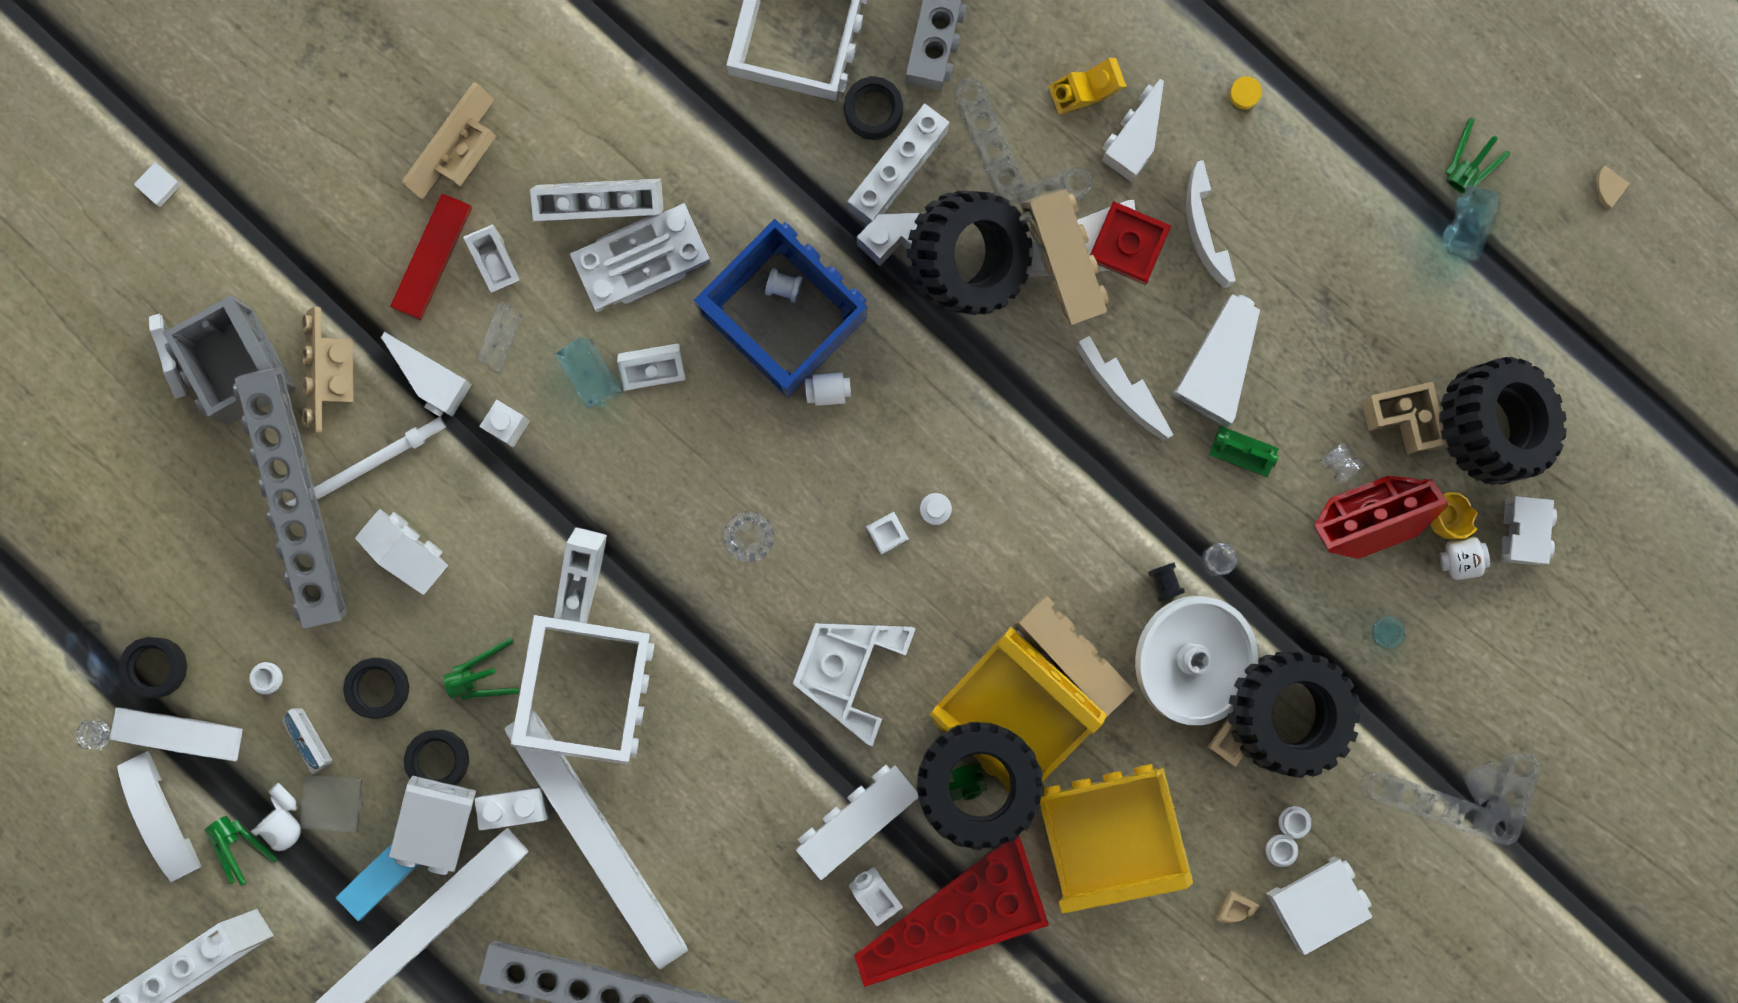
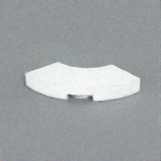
(170, 367)

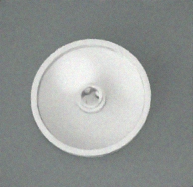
(1193, 658)

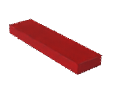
(431, 256)

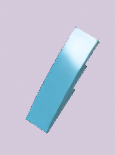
(373, 885)

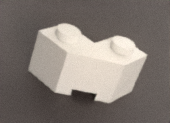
(886, 235)

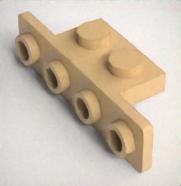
(455, 146)
(328, 371)

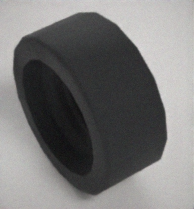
(873, 84)
(128, 663)
(351, 688)
(451, 739)

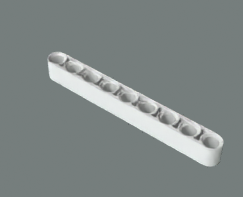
(602, 848)
(428, 921)

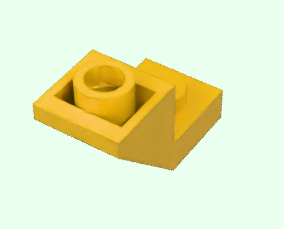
(1087, 87)

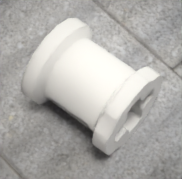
(783, 285)

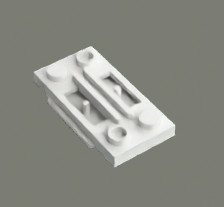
(640, 258)

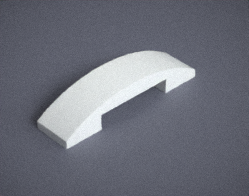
(1216, 263)
(155, 819)

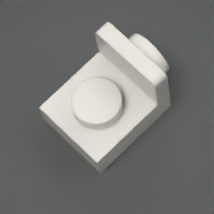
(875, 896)

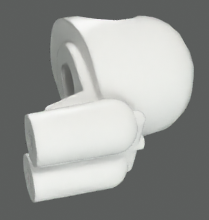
(279, 827)

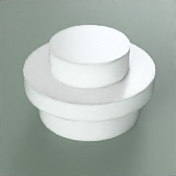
(935, 508)
(266, 678)
(1294, 822)
(1281, 850)

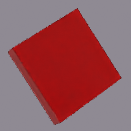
(1130, 242)

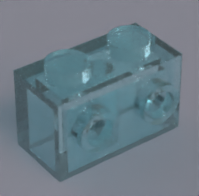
(1472, 223)

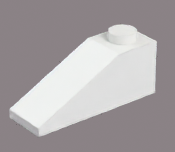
(430, 380)
(579, 575)

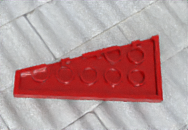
(974, 910)

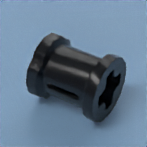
(1166, 582)

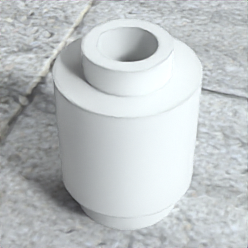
(827, 389)

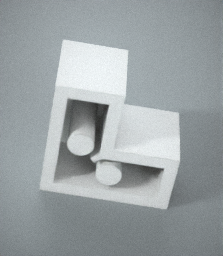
(400, 552)

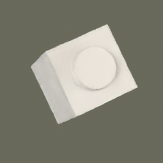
(504, 423)

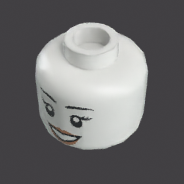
(1465, 558)

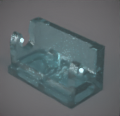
(588, 372)

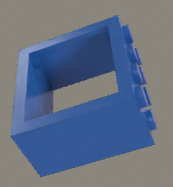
(771, 241)

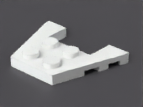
(835, 666)

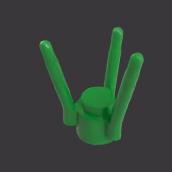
(1466, 173)
(462, 682)
(222, 836)

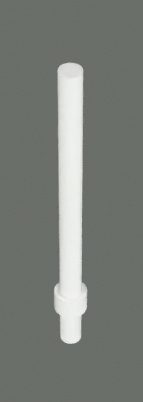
(413, 438)

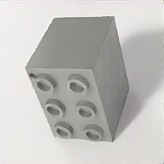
(216, 349)

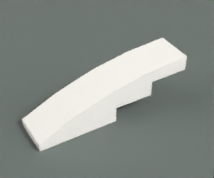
(1132, 398)
(176, 734)

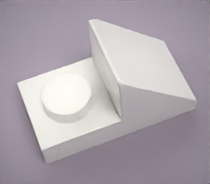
(492, 258)

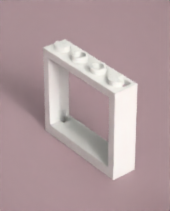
(737, 67)
(634, 712)
(196, 961)

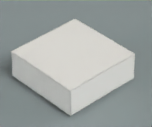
(157, 184)
(887, 533)

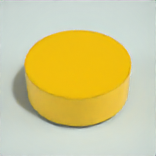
(1245, 93)

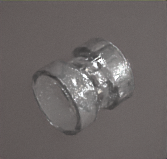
(1341, 462)

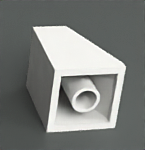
(432, 825)

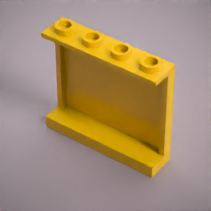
(1025, 695)
(1115, 839)

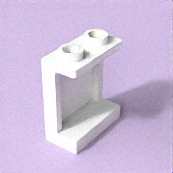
(1321, 905)

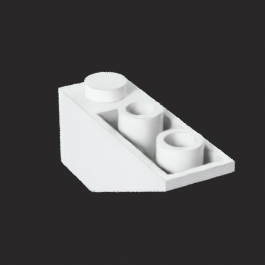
(1136, 141)

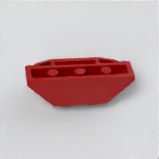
(1378, 515)

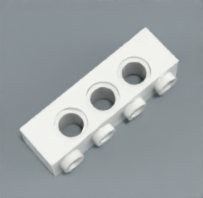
(898, 165)
(596, 199)

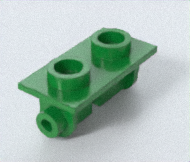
(1244, 451)
(966, 783)

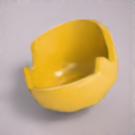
(1457, 519)

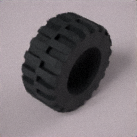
(1004, 258)
(1532, 415)
(1332, 723)
(1024, 794)

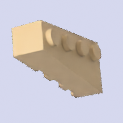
(1066, 255)
(1073, 655)

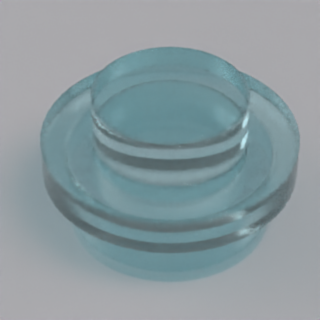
(1388, 632)

